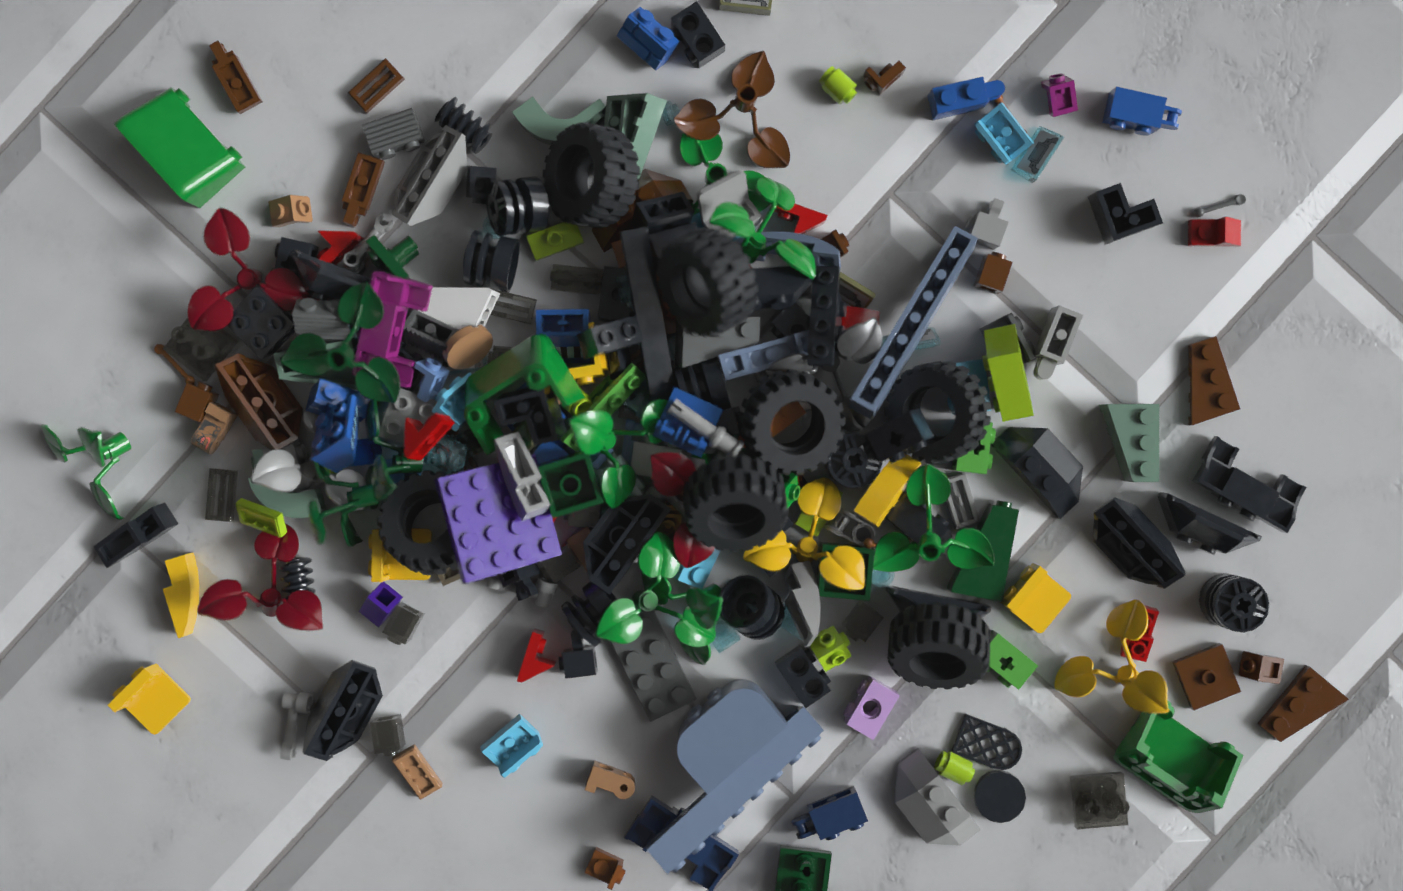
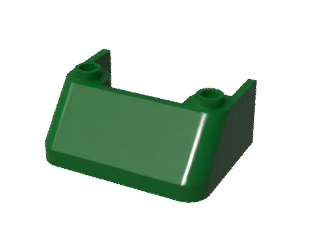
(537, 363)

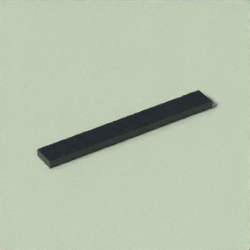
(648, 311)

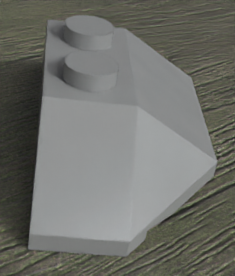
(431, 177)
(930, 803)

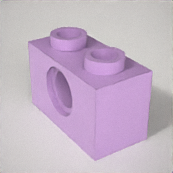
(870, 722)

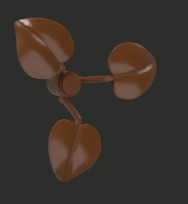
(751, 79)

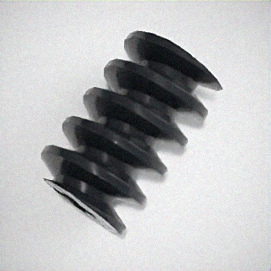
(456, 119)
(296, 575)

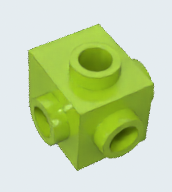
(831, 648)

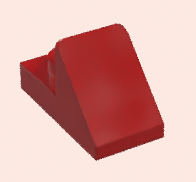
(807, 218)
(1214, 232)
(340, 242)
(422, 438)
(534, 664)

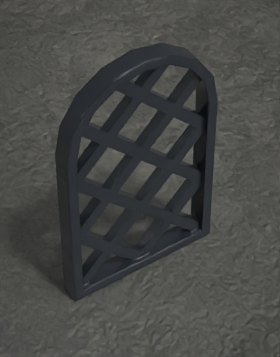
(955, 749)

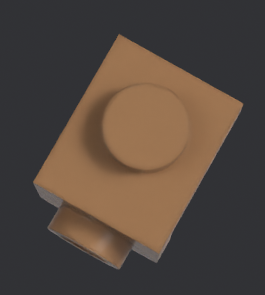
(290, 210)

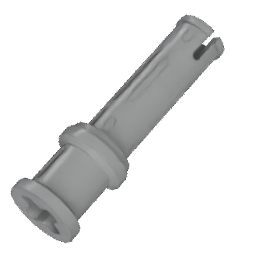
(716, 436)

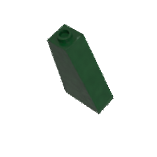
(989, 582)

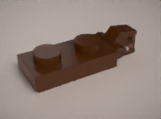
(234, 78)
(361, 187)

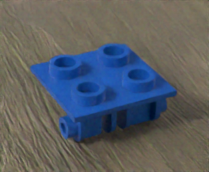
(679, 434)

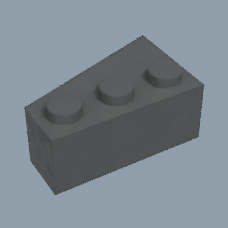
(695, 349)

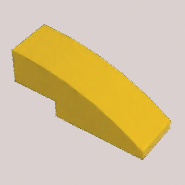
(886, 490)
(183, 594)

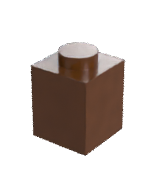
(993, 272)
(195, 400)

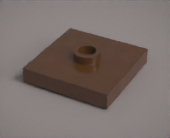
(1206, 676)

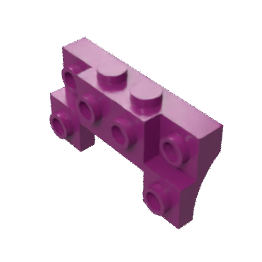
(385, 338)

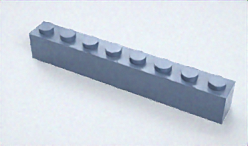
(913, 323)
(710, 811)

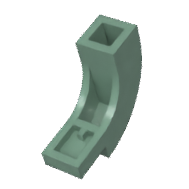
(545, 127)
(290, 503)

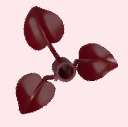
(225, 235)
(669, 477)
(227, 601)

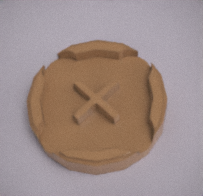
(468, 347)

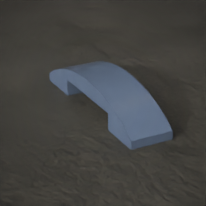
(822, 251)
(758, 357)

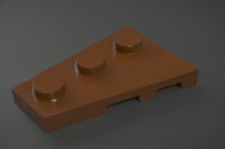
(1210, 382)
(1301, 704)

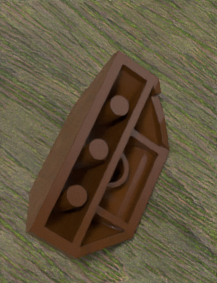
(651, 186)
(260, 400)

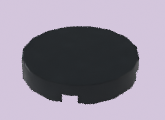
(999, 796)

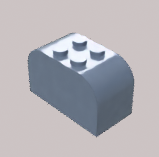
(727, 731)

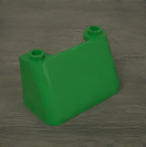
(180, 147)
(1179, 761)

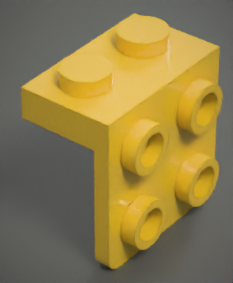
(587, 374)
(385, 567)
(1036, 598)
(151, 698)

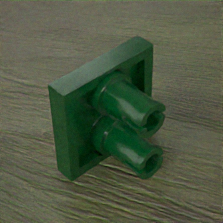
(392, 259)
(802, 869)

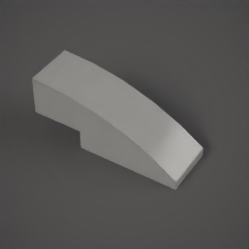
(521, 476)
(803, 600)

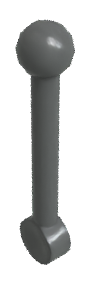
(1238, 200)

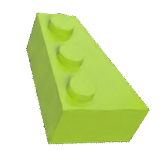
(1007, 373)

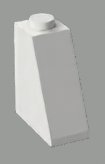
(462, 305)

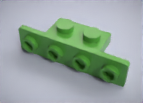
(610, 396)

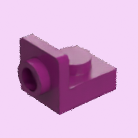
(1060, 94)

